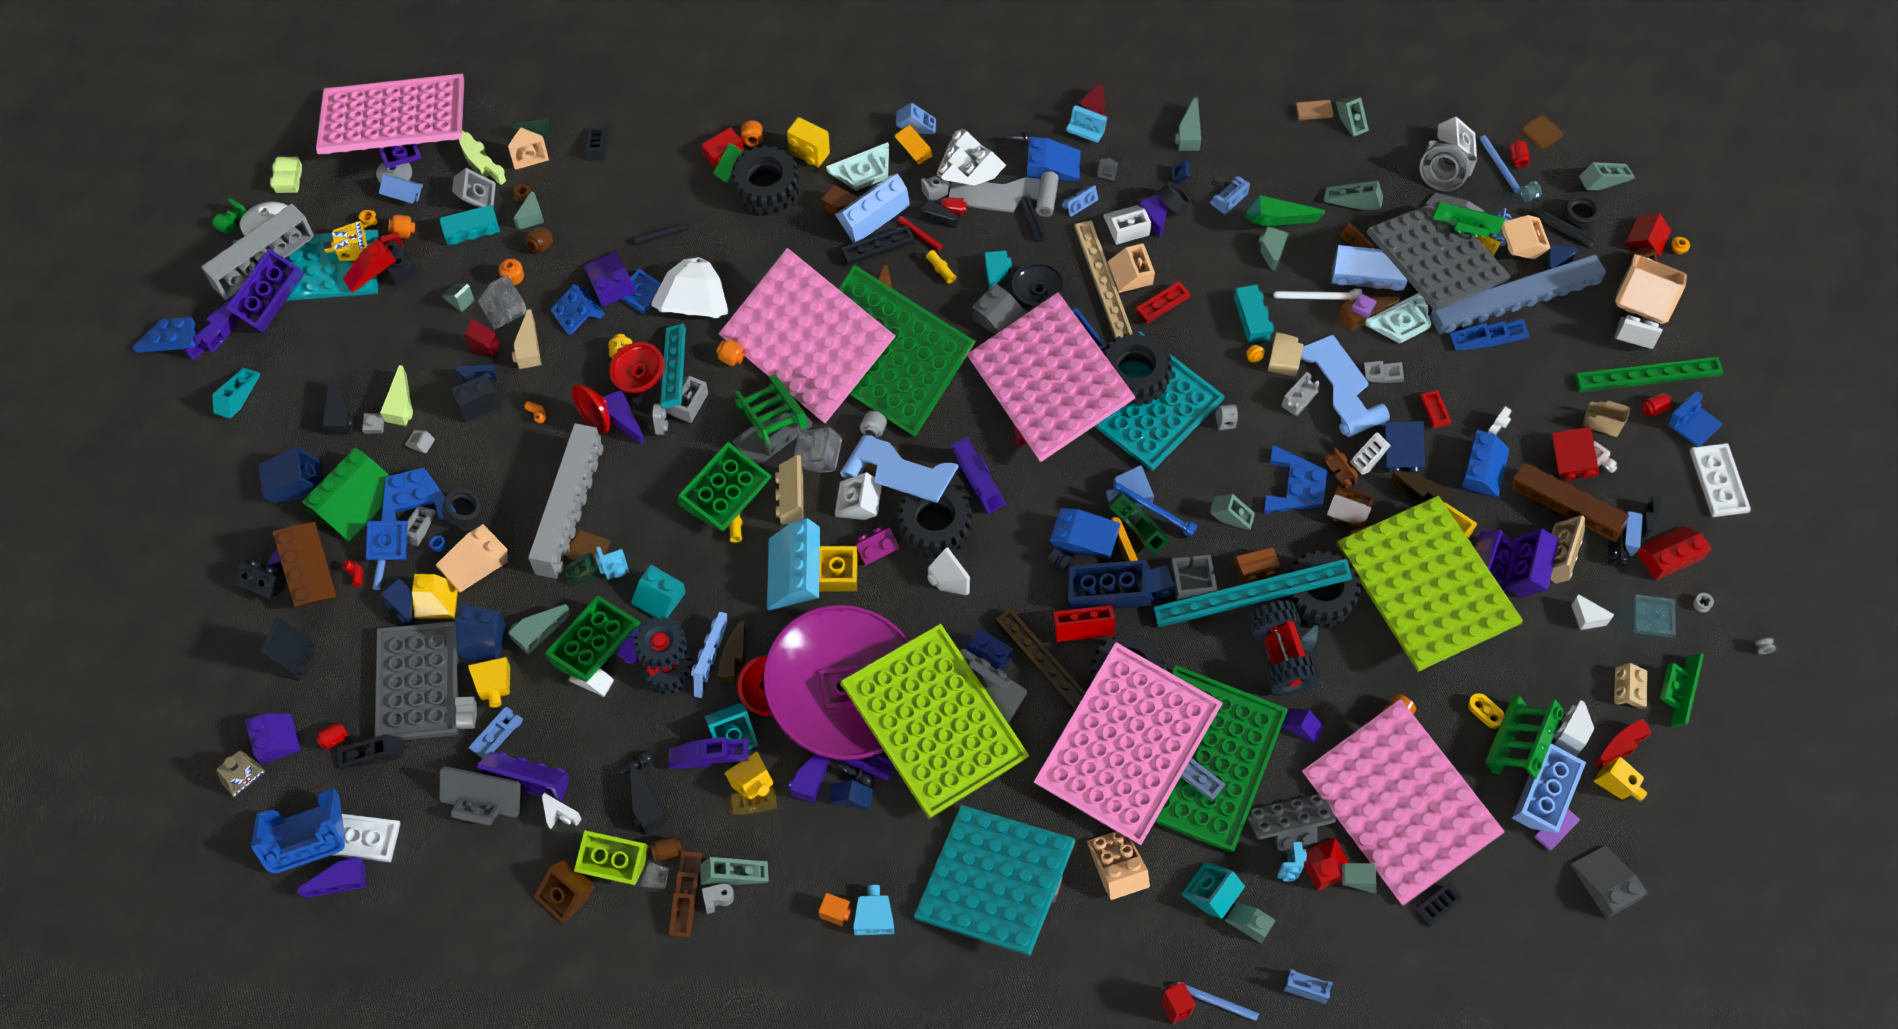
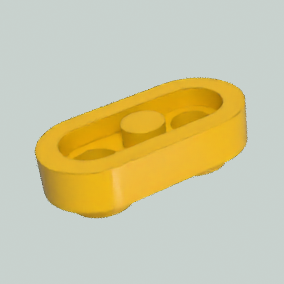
(1487, 710)

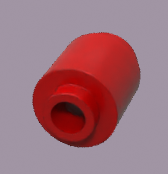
(1519, 153)
(955, 205)
(1657, 404)
(331, 735)

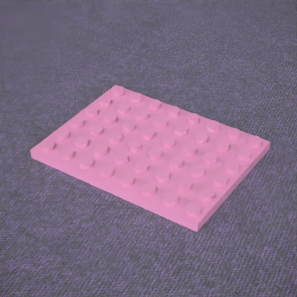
(391, 114)
(807, 335)
(1050, 376)
(1128, 743)
(1403, 802)

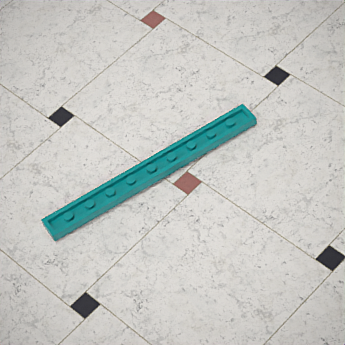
(1252, 593)

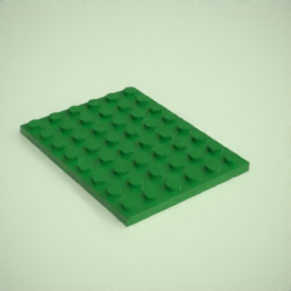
(917, 362)
(1234, 752)

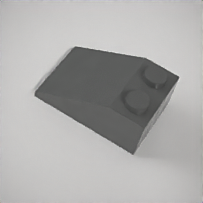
(996, 310)
(1609, 881)

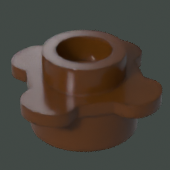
(519, 189)

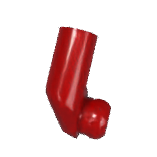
(355, 570)

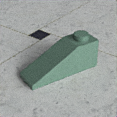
(1189, 130)
(1605, 175)
(1358, 195)
(536, 628)
(733, 871)

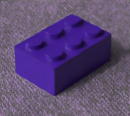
(1531, 563)

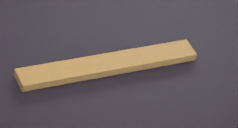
(1102, 279)

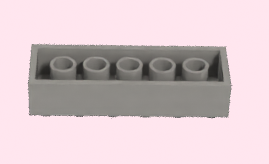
(281, 233)

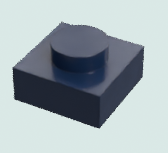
(1180, 172)

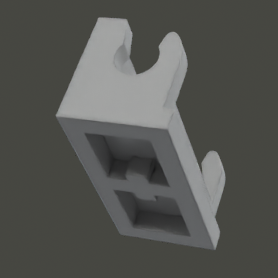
(1300, 395)

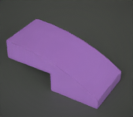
(1551, 839)

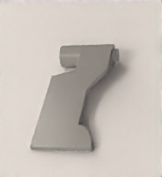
(1008, 196)

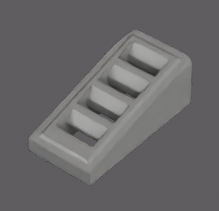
(414, 536)

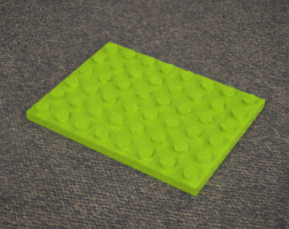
(1429, 583)
(934, 720)

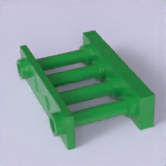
(782, 397)
(1512, 725)

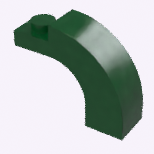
(1139, 521)

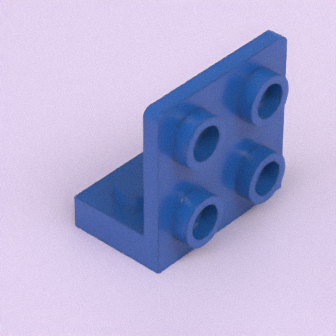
(575, 308)
(1693, 421)

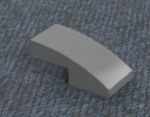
(1384, 373)

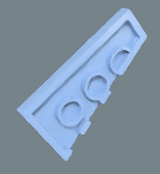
(708, 655)

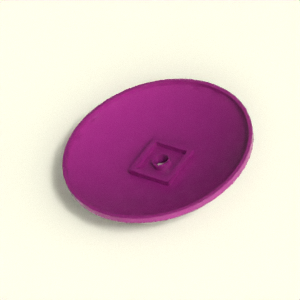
(809, 663)

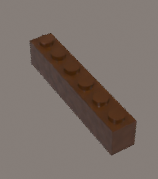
(1569, 501)

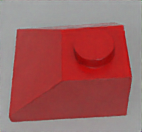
(1325, 863)

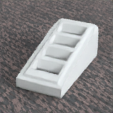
(1361, 462)

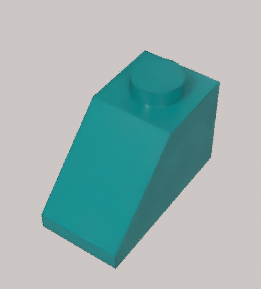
(996, 267)

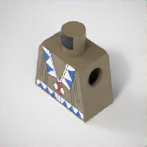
(239, 772)

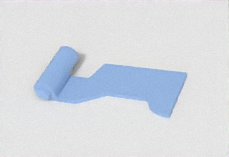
(1347, 384)
(896, 472)

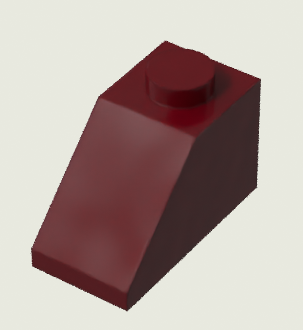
(1094, 100)
(481, 339)

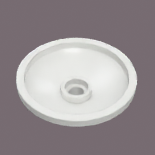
(258, 215)

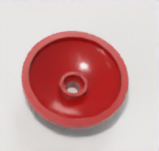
(632, 361)
(591, 407)
(749, 686)

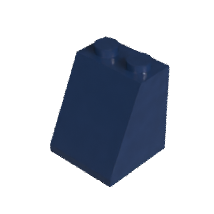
(1406, 445)
(290, 475)
(479, 633)

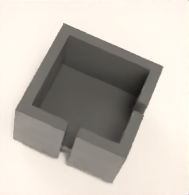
(1193, 580)

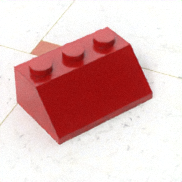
(1673, 551)

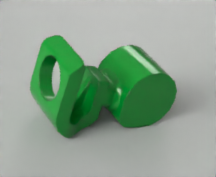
(226, 222)

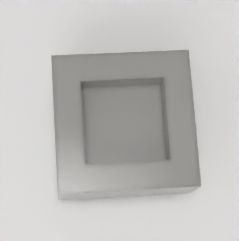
(373, 423)

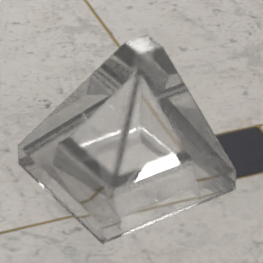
(655, 876)

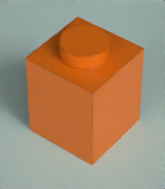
(835, 909)

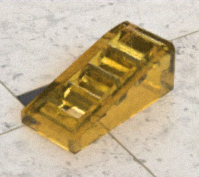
(763, 806)

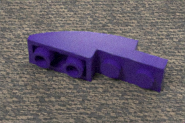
(211, 337)
(708, 751)

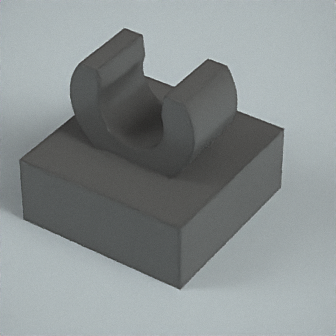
(1107, 169)

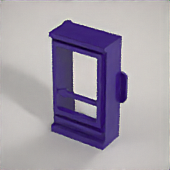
(978, 475)

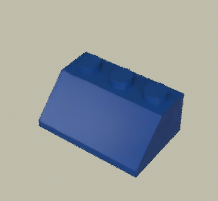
(1485, 464)

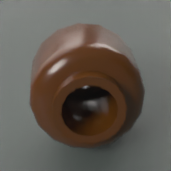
(539, 240)

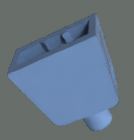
(1136, 482)

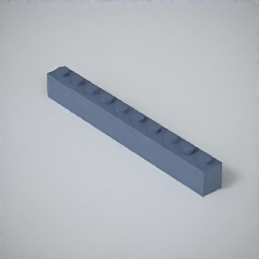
(1519, 294)

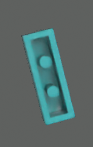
(469, 225)
(1253, 314)

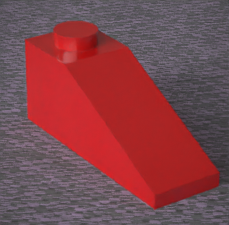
(368, 264)

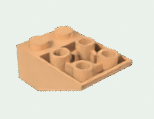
(1118, 864)

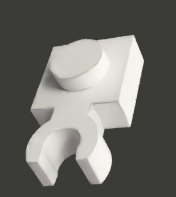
(1501, 421)

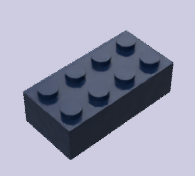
(1110, 584)

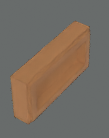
(1314, 110)

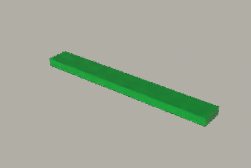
(1648, 374)

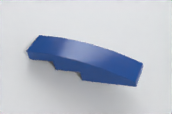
(1492, 335)

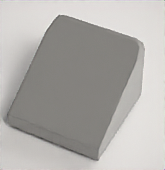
(420, 441)

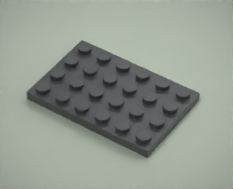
(416, 681)

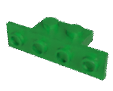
(1468, 220)
(1680, 688)

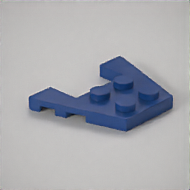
(1304, 484)
(411, 491)

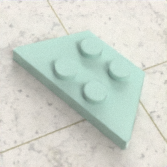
(862, 168)
(1402, 319)

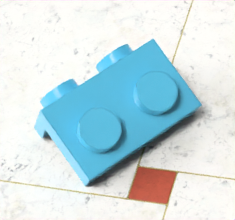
(1087, 124)
(612, 564)
(1296, 857)

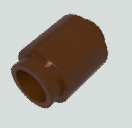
(666, 848)

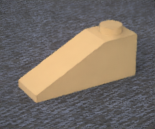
(526, 344)

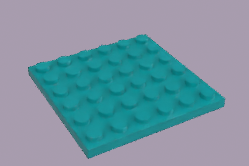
(1159, 427)
(995, 879)

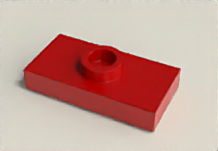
(1435, 409)

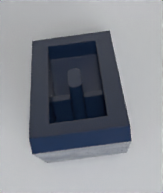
(1559, 256)
(851, 795)

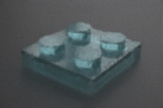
(1654, 616)

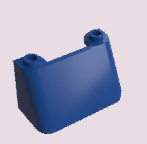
(301, 837)

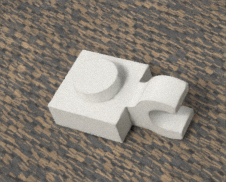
(1603, 458)

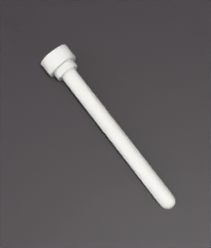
(1318, 295)

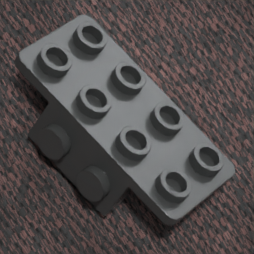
(758, 450)
(1002, 690)
(478, 795)
(1291, 821)

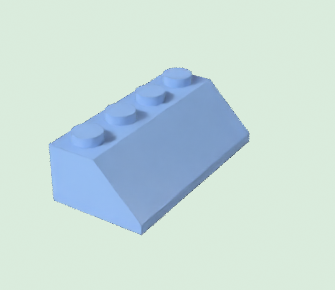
(874, 208)
(1366, 268)
(1549, 796)

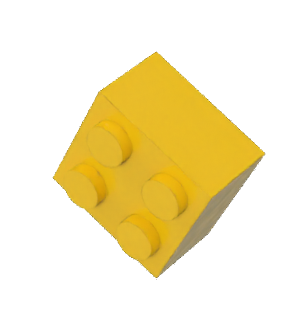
(808, 142)
(838, 568)

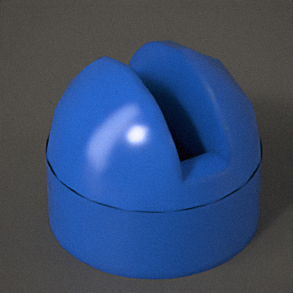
(438, 543)

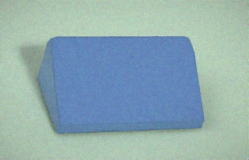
(1633, 532)

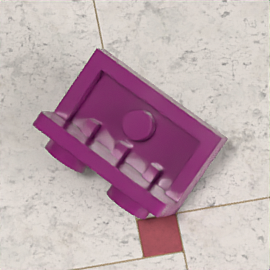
(876, 544)

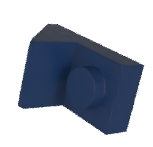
(468, 372)

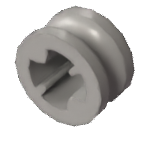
(1700, 607)
(1765, 646)

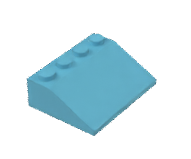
(793, 564)

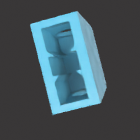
(873, 914)

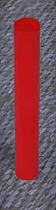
(920, 233)

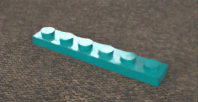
(673, 366)

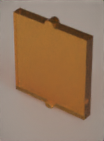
(1542, 132)
(587, 543)

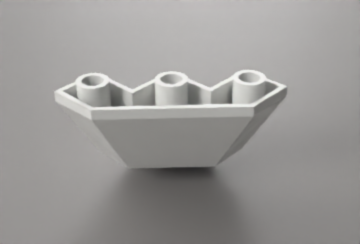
(968, 161)
(691, 289)

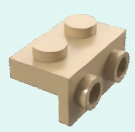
(1631, 685)

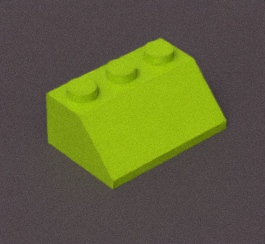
(611, 857)

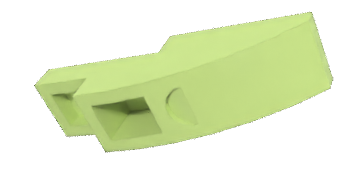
(478, 160)

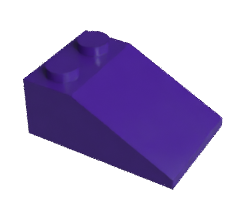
(398, 155)
(609, 279)

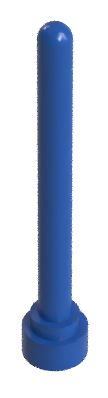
(1187, 528)

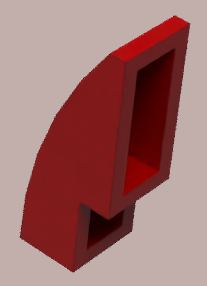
(1624, 742)

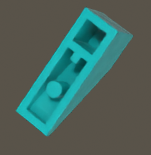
(234, 392)

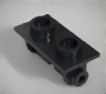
(1616, 553)

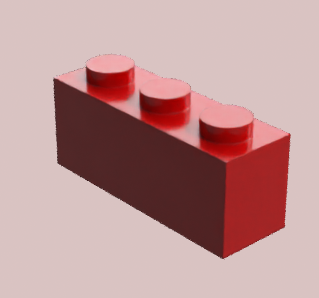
(1084, 623)

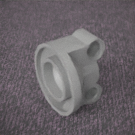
(1441, 175)

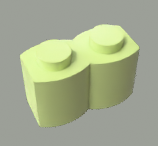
(286, 174)

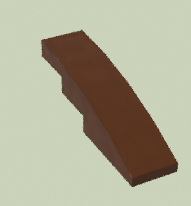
(685, 894)

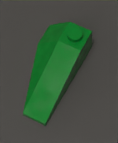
(1277, 212)

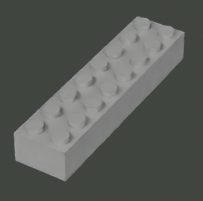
(566, 501)

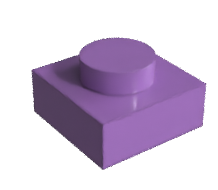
(1363, 305)

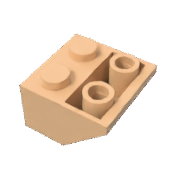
(1525, 237)
(1131, 268)

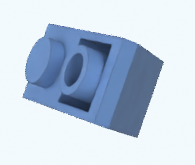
(919, 119)

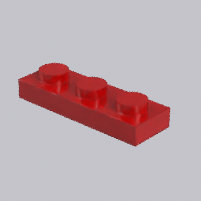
(1162, 302)

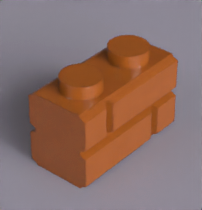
(1257, 565)

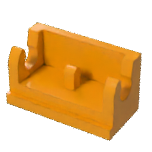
(914, 144)

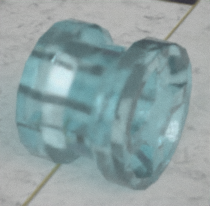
(1530, 191)

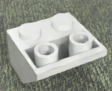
(1128, 224)
(1638, 333)
(1575, 730)

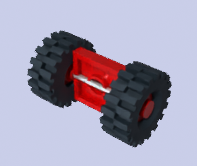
(663, 654)
(1291, 668)

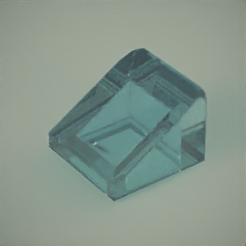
(1309, 640)

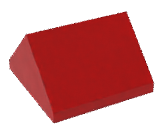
(1649, 232)

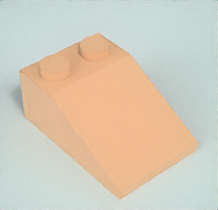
(473, 558)

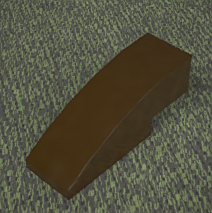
(1418, 487)
(732, 655)

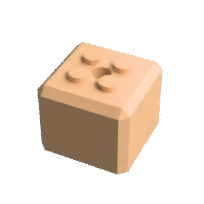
(1650, 289)

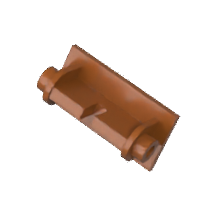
(1355, 237)
(1346, 474)

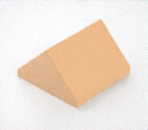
(527, 149)

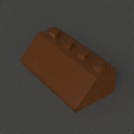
(304, 564)

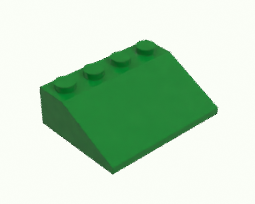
(723, 488)
(349, 495)
(591, 639)

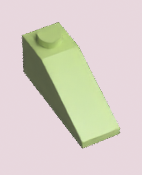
(397, 406)

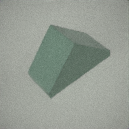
(529, 213)
(459, 296)
(1359, 876)

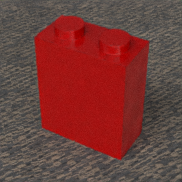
(1575, 454)

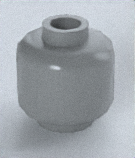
(873, 424)

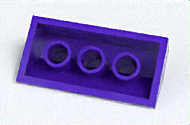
(265, 290)
(1495, 552)
(532, 777)

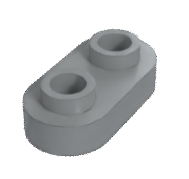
(659, 417)

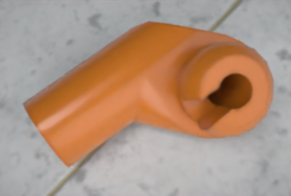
(538, 411)

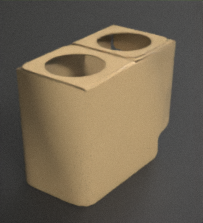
(1285, 355)
(1603, 413)

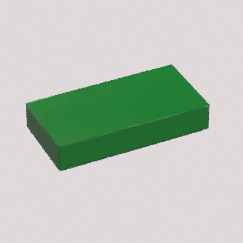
(725, 164)

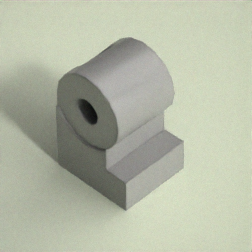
(1226, 414)
(465, 712)
(717, 895)

